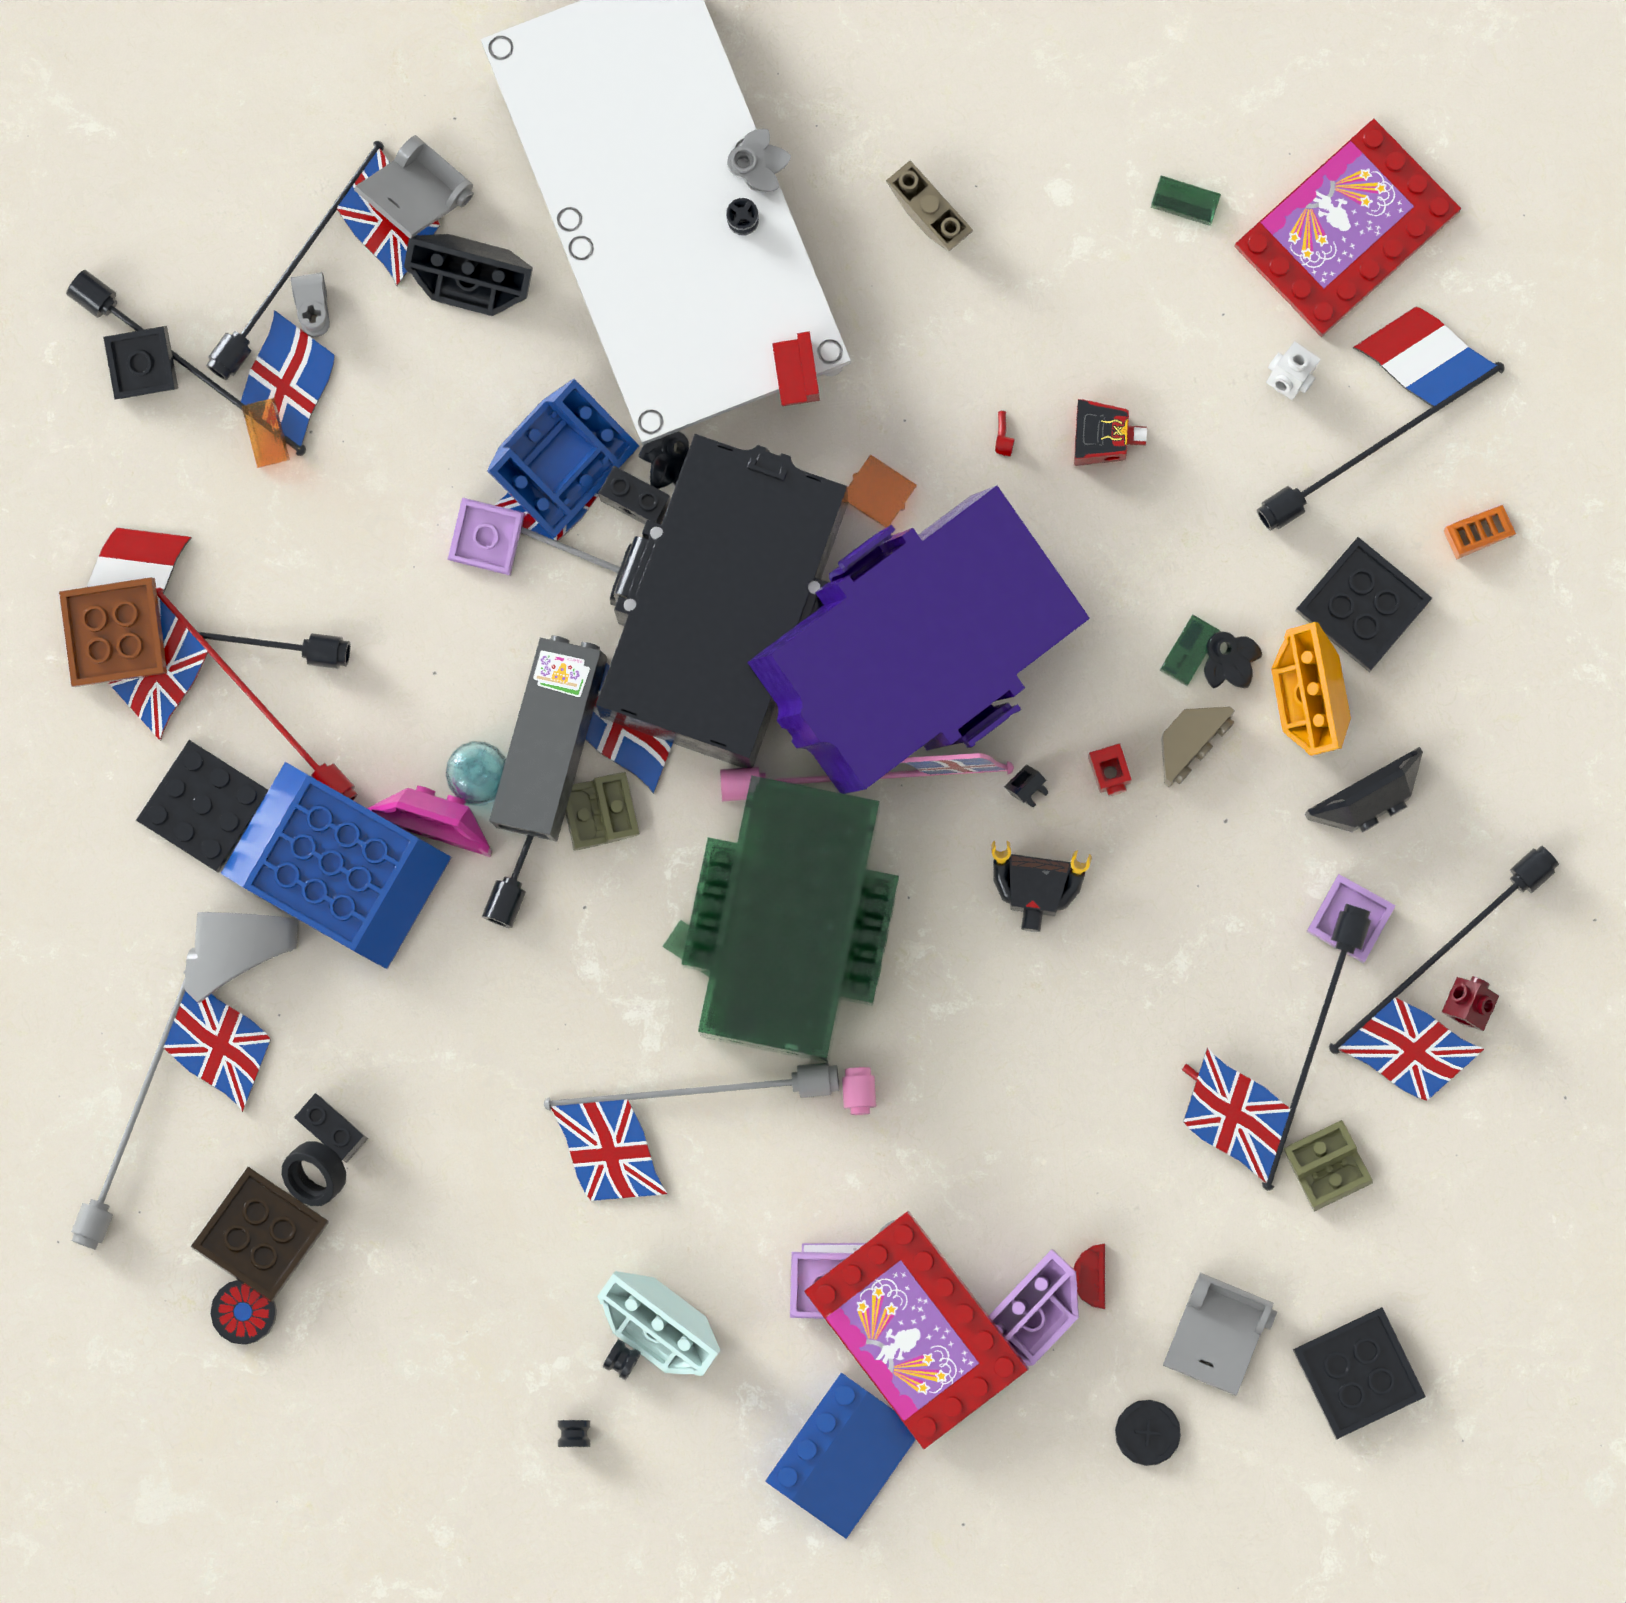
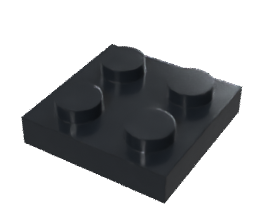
(140, 362)

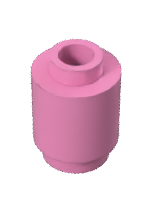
(859, 1090)

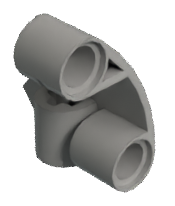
(232, 945)

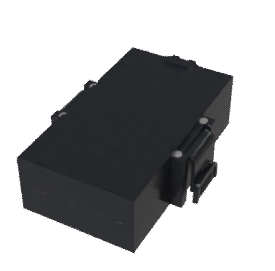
(714, 591)

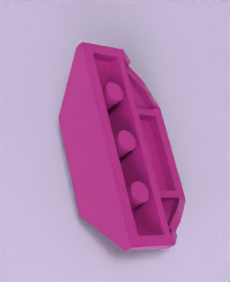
(434, 818)

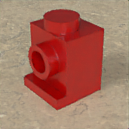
(1110, 758)

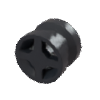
(741, 210)
(621, 1359)
(574, 1433)

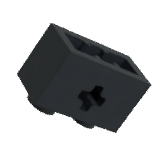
(634, 497)
(330, 1127)

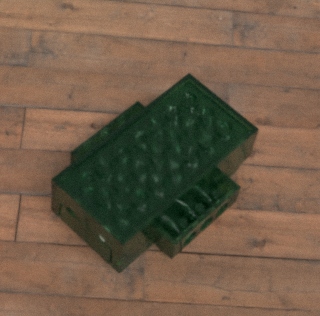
(790, 919)

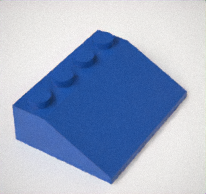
(842, 1456)

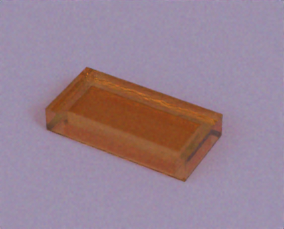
(265, 433)

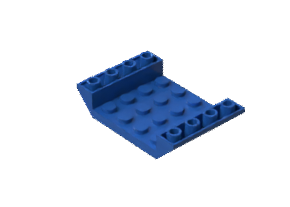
(336, 865)

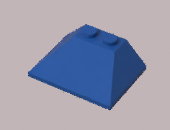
(561, 456)

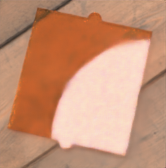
(879, 491)

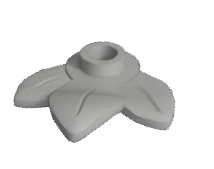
(763, 160)

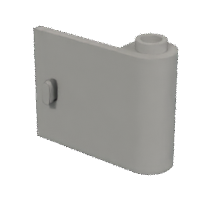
(416, 188)
(1220, 1329)

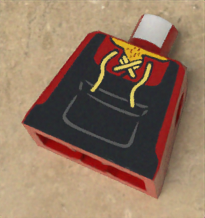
(1104, 433)

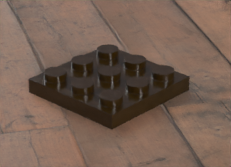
(259, 1234)

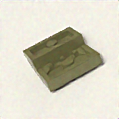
(601, 812)
(1328, 1165)

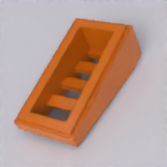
(1456, 543)

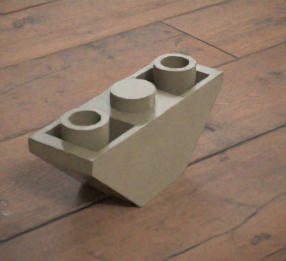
(928, 207)
(1190, 738)

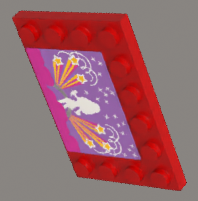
(1347, 227)
(916, 1330)

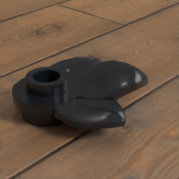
(664, 461)
(1234, 663)

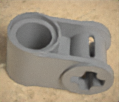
(311, 299)

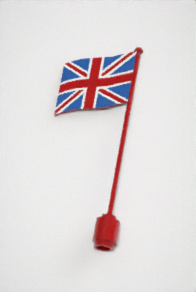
(185, 650)

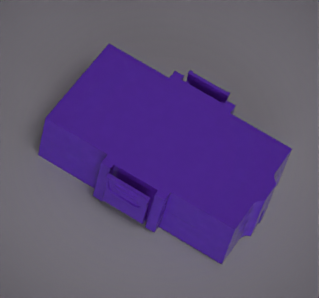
(918, 641)

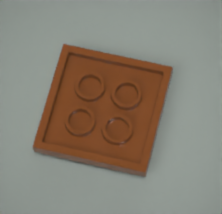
(113, 632)

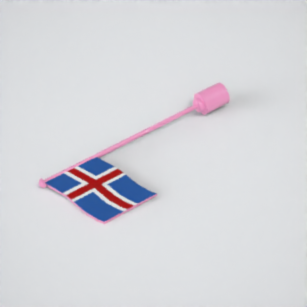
(736, 781)

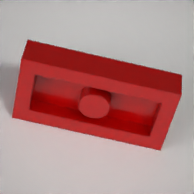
(796, 370)

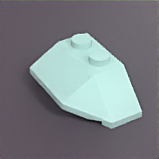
(658, 1324)

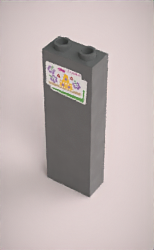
(548, 738)

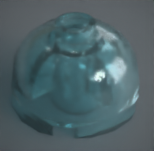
(475, 772)

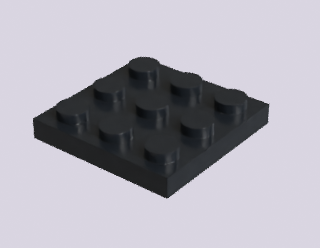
(1364, 604)
(202, 806)
(1359, 1373)

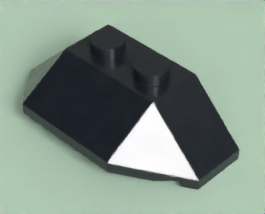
(468, 272)
(1370, 797)

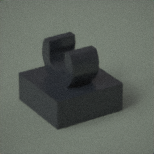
(1025, 784)

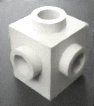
(1293, 371)

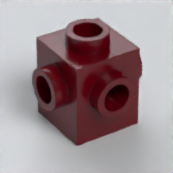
(1470, 1002)

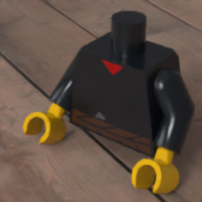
(1036, 884)

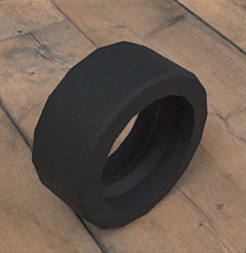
(304, 1188)

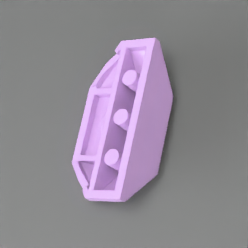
(1039, 1308)

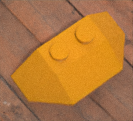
(1311, 690)

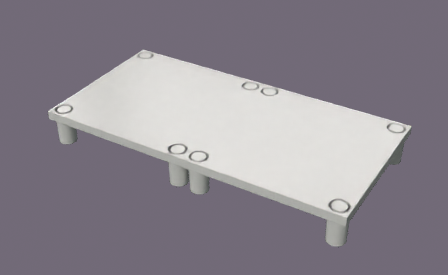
(631, 146)

